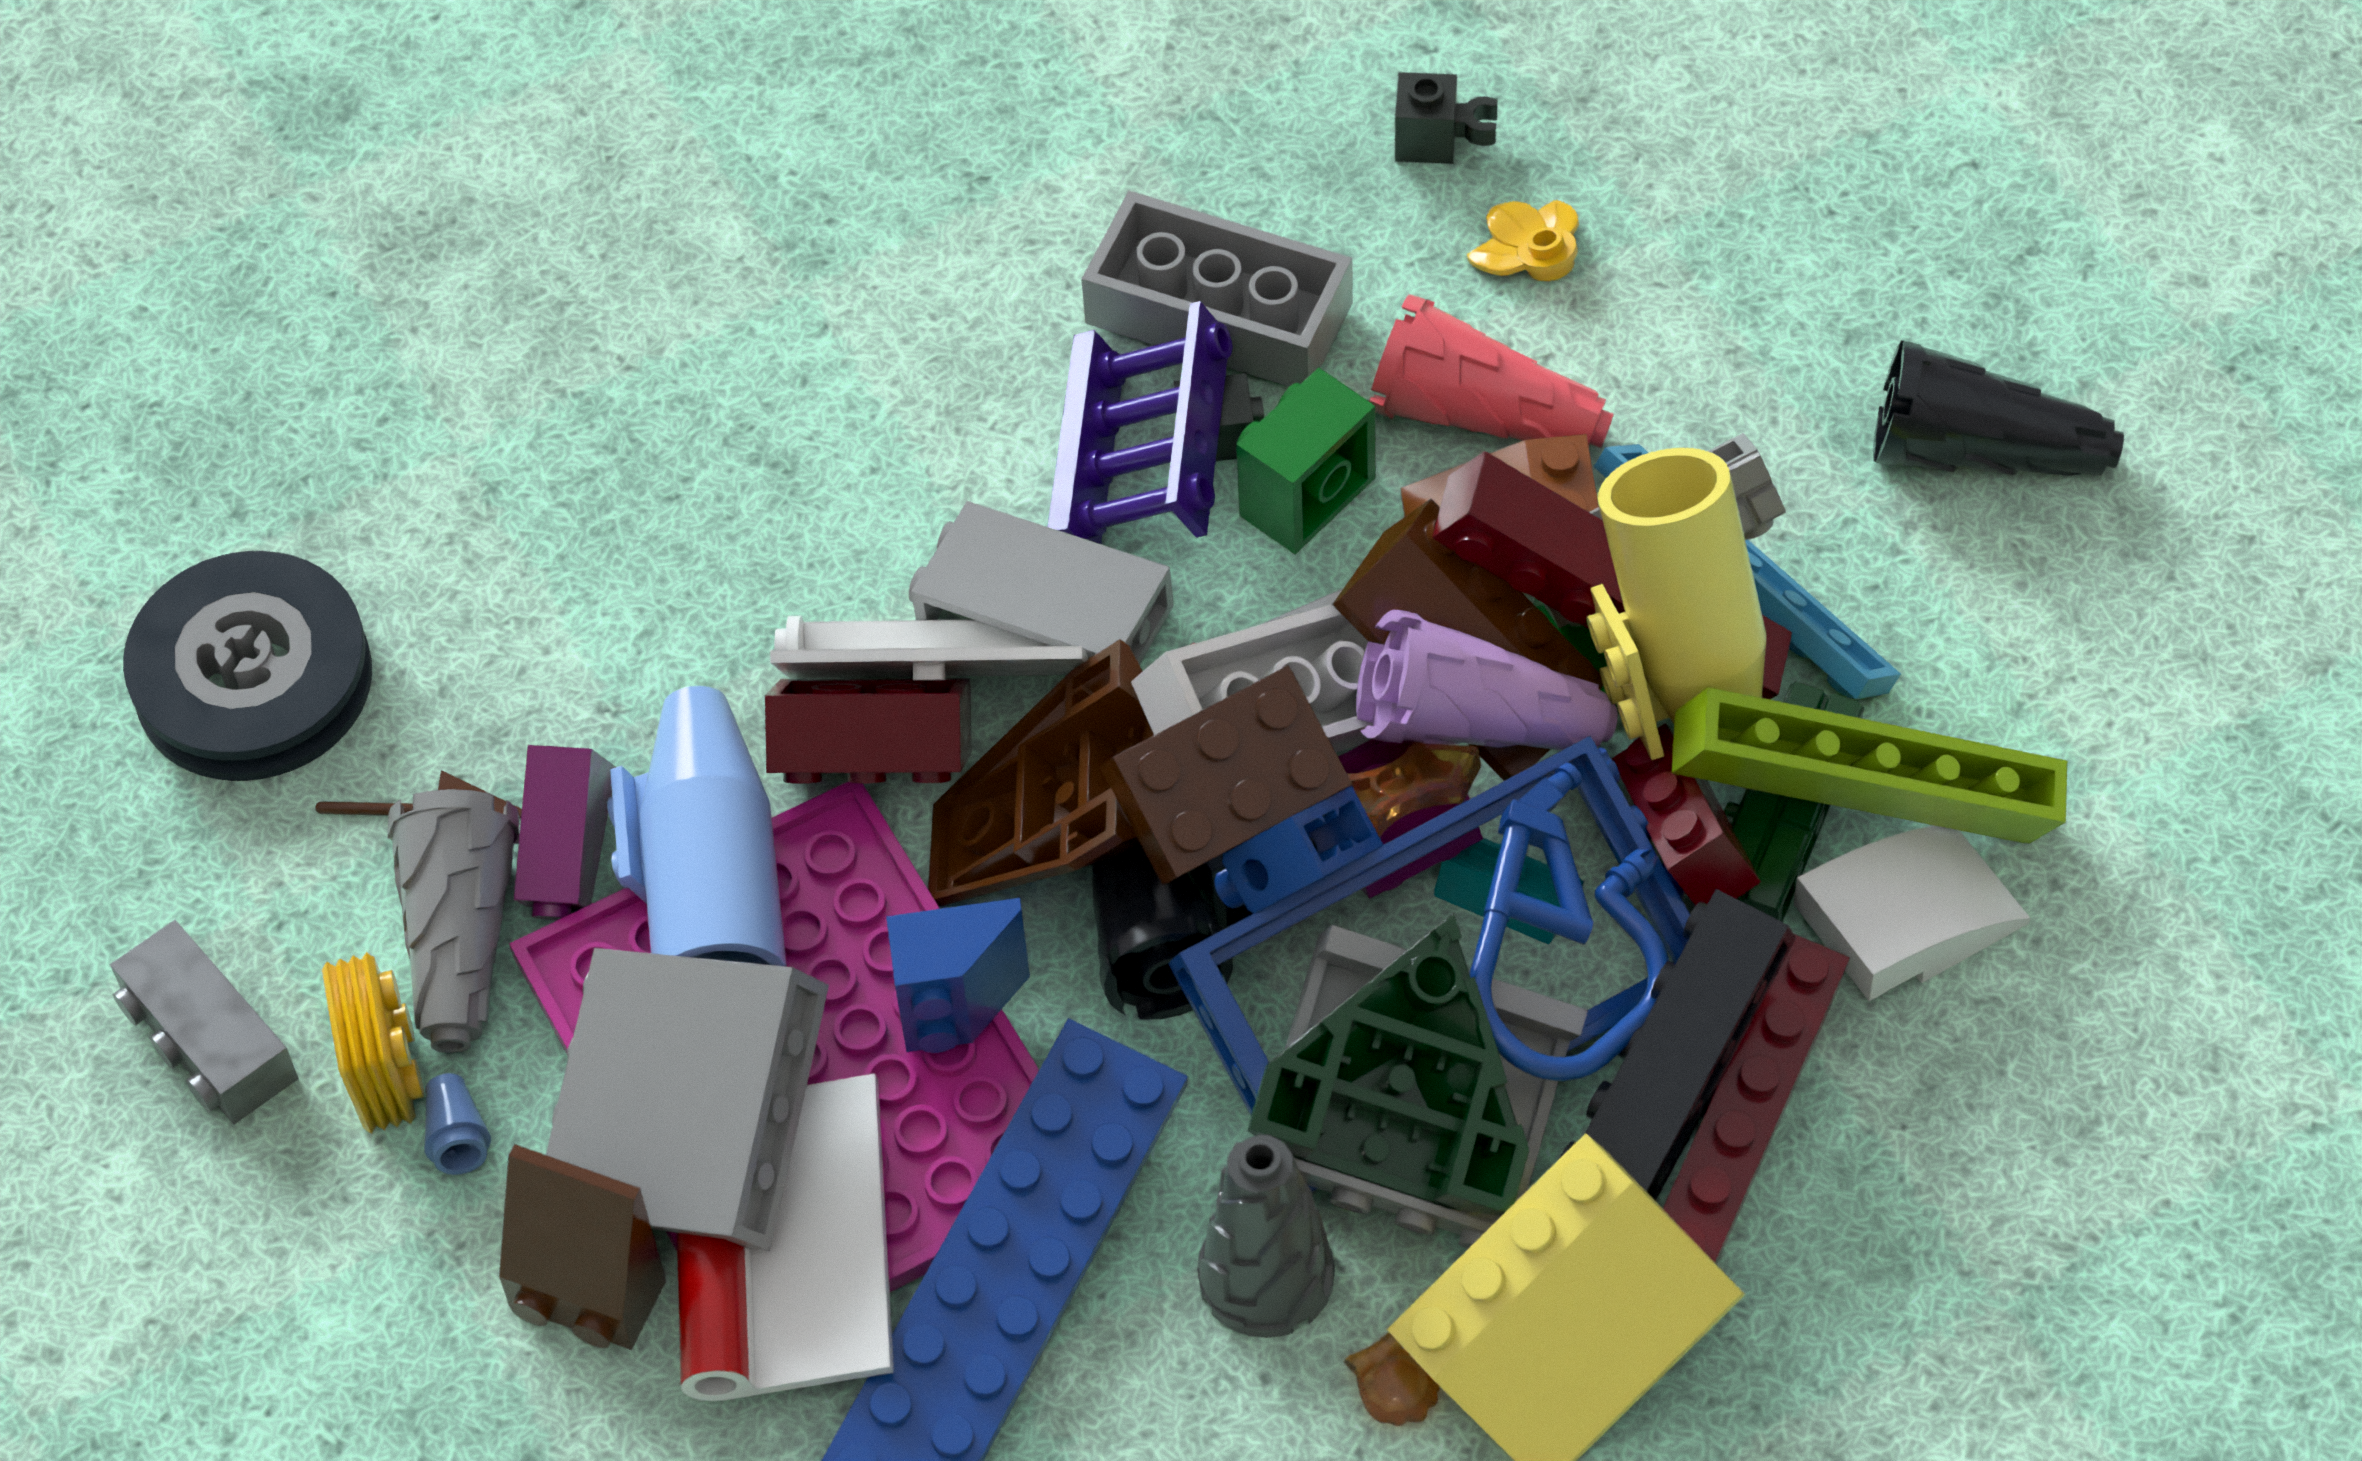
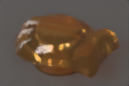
(1392, 1383)

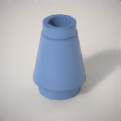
(453, 1126)

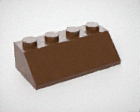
(1427, 578)

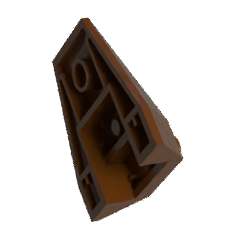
(1039, 793)

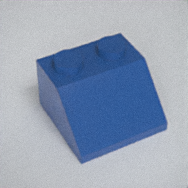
(956, 970)

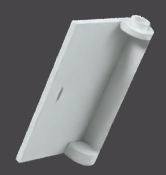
(914, 649)

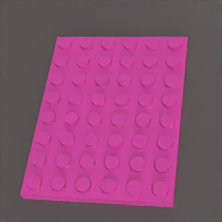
(836, 886)

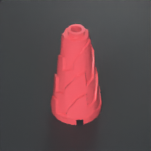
(1461, 378)

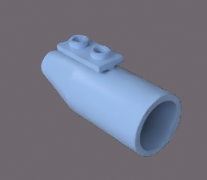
(700, 837)

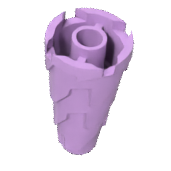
(1459, 689)

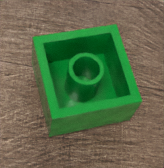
(1306, 459)

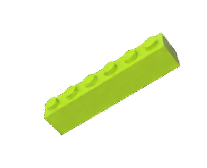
(1869, 766)

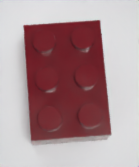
(868, 729)

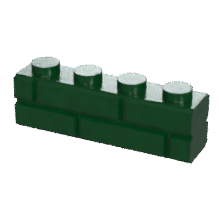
(1783, 829)

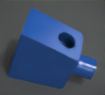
(1285, 857)

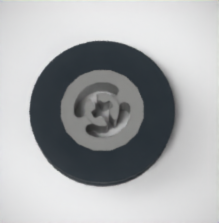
(223, 623)

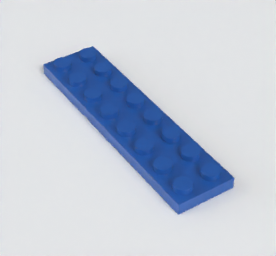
(1014, 1254)

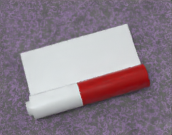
(821, 1294)

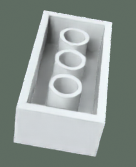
(1316, 645)

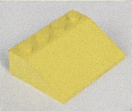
(1566, 1309)

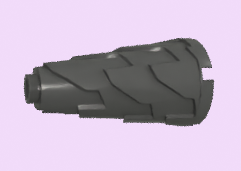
(1265, 1244)

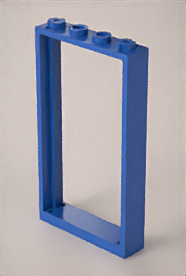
(1619, 823)

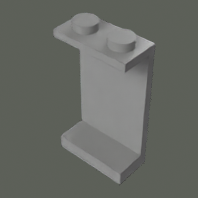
(1042, 583)

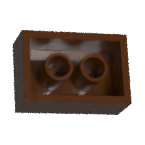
(1225, 774)

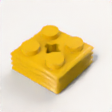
(372, 1041)

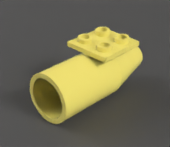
(1683, 589)

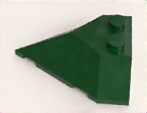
(1403, 1086)

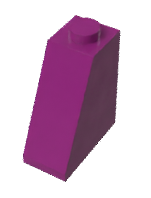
(561, 829)

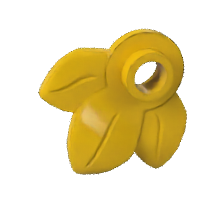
(1527, 238)

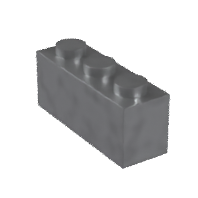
(202, 1023)

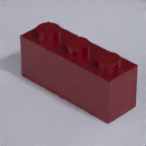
(1686, 823)

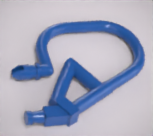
(1531, 823)

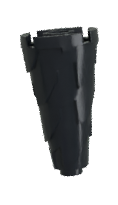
(1959, 415)
(1143, 929)

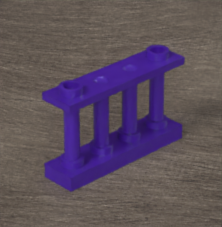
(1095, 415)

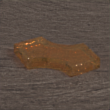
(1416, 780)

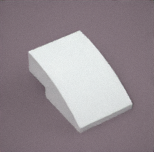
(1907, 907)

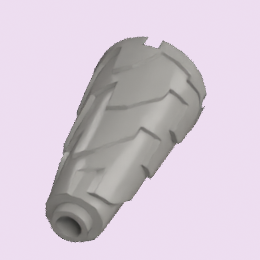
(452, 887)

